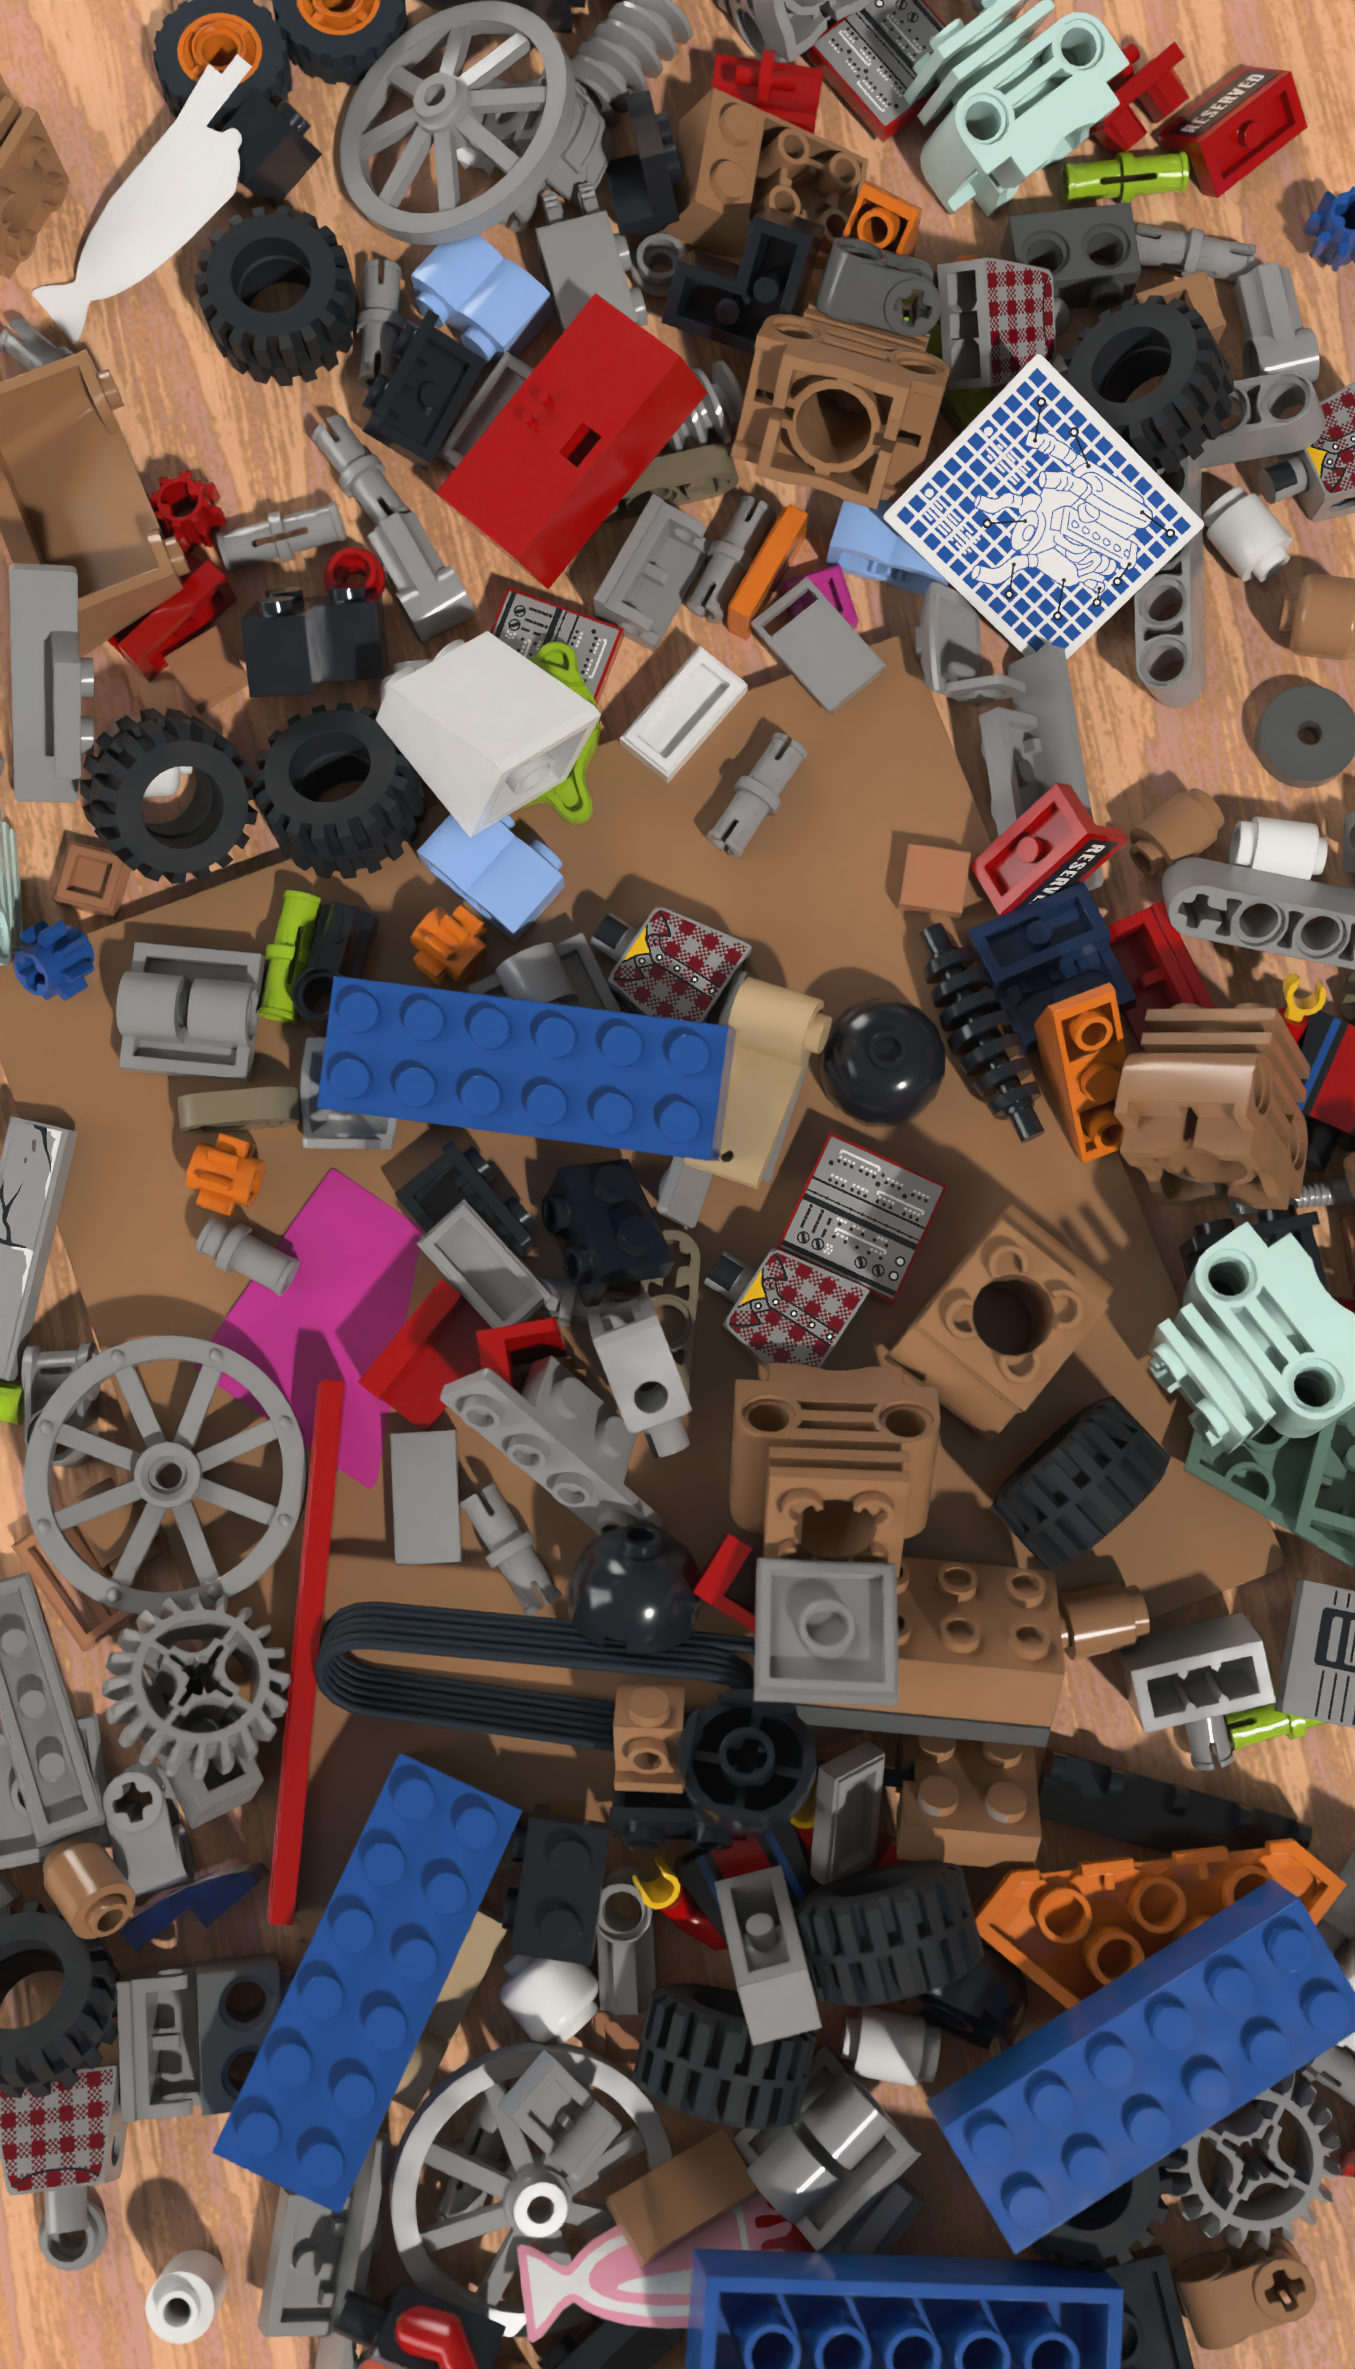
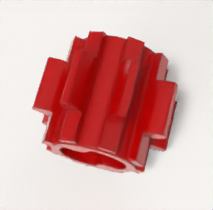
(185, 493)

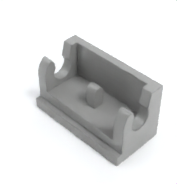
(652, 573)
(157, 2042)

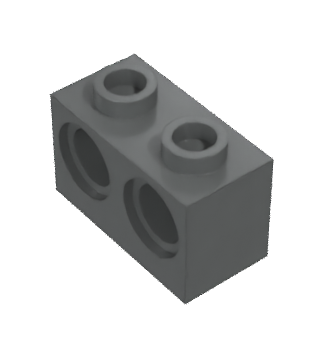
(1068, 242)
(227, 2033)

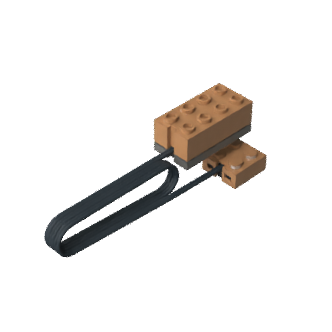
(972, 1703)

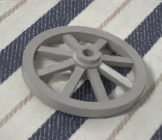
(450, 115)
(147, 1468)
(522, 2182)

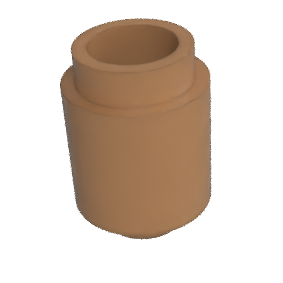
(1175, 831)
(112, 1531)
(1102, 1619)
(87, 1887)

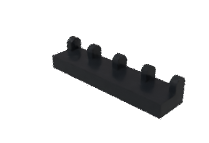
(1154, 1810)

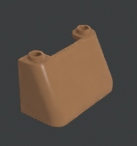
(78, 496)

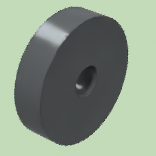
(1286, 755)

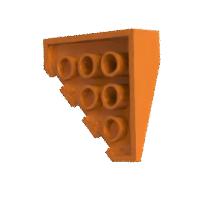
(1110, 1914)

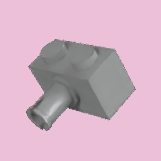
(1195, 1679)

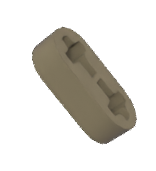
(239, 1110)

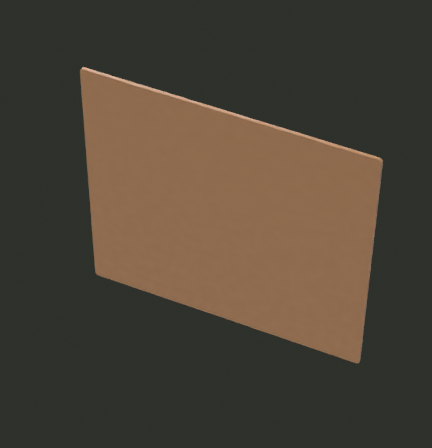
(821, 920)

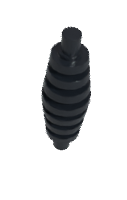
(981, 1032)

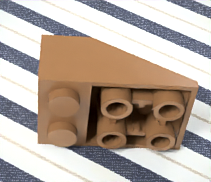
(749, 160)

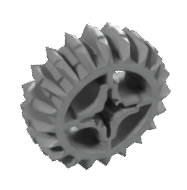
(216, 1702)
(1297, 2182)

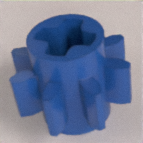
(1333, 229)
(53, 960)

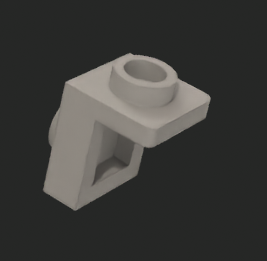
(560, 2116)

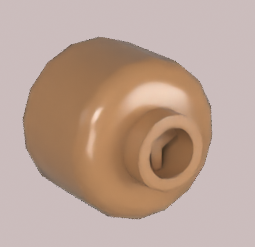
(1320, 617)

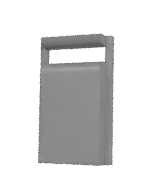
(821, 648)

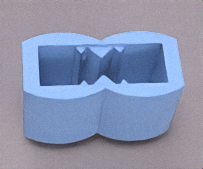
(482, 297)
(876, 551)
(495, 873)

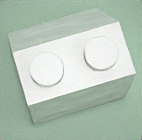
(485, 728)

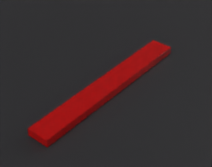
(305, 1653)

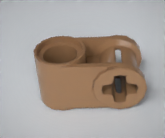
(1235, 2295)

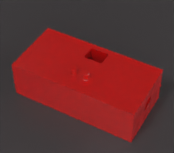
(573, 440)

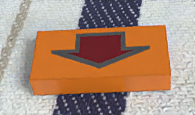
(767, 570)

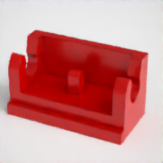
(1155, 965)

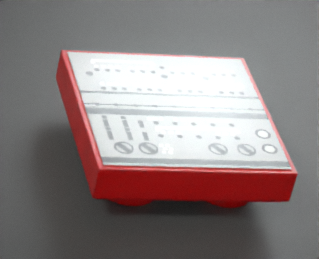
(873, 59)
(532, 622)
(862, 1217)

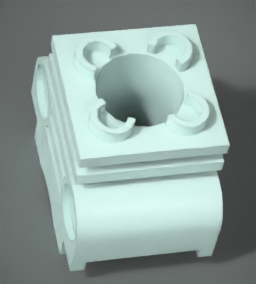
(1012, 98)
(1247, 1351)

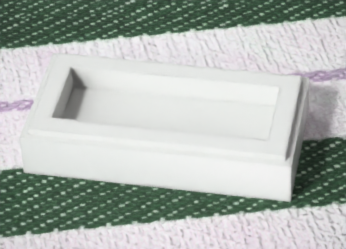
(683, 714)

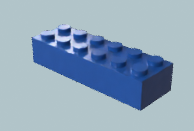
(527, 1068)
(368, 1983)
(1146, 2063)
(898, 2312)

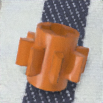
(449, 944)
(225, 1174)

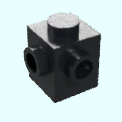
(272, 147)

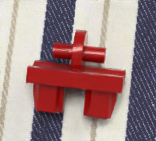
(1154, 85)
(774, 87)

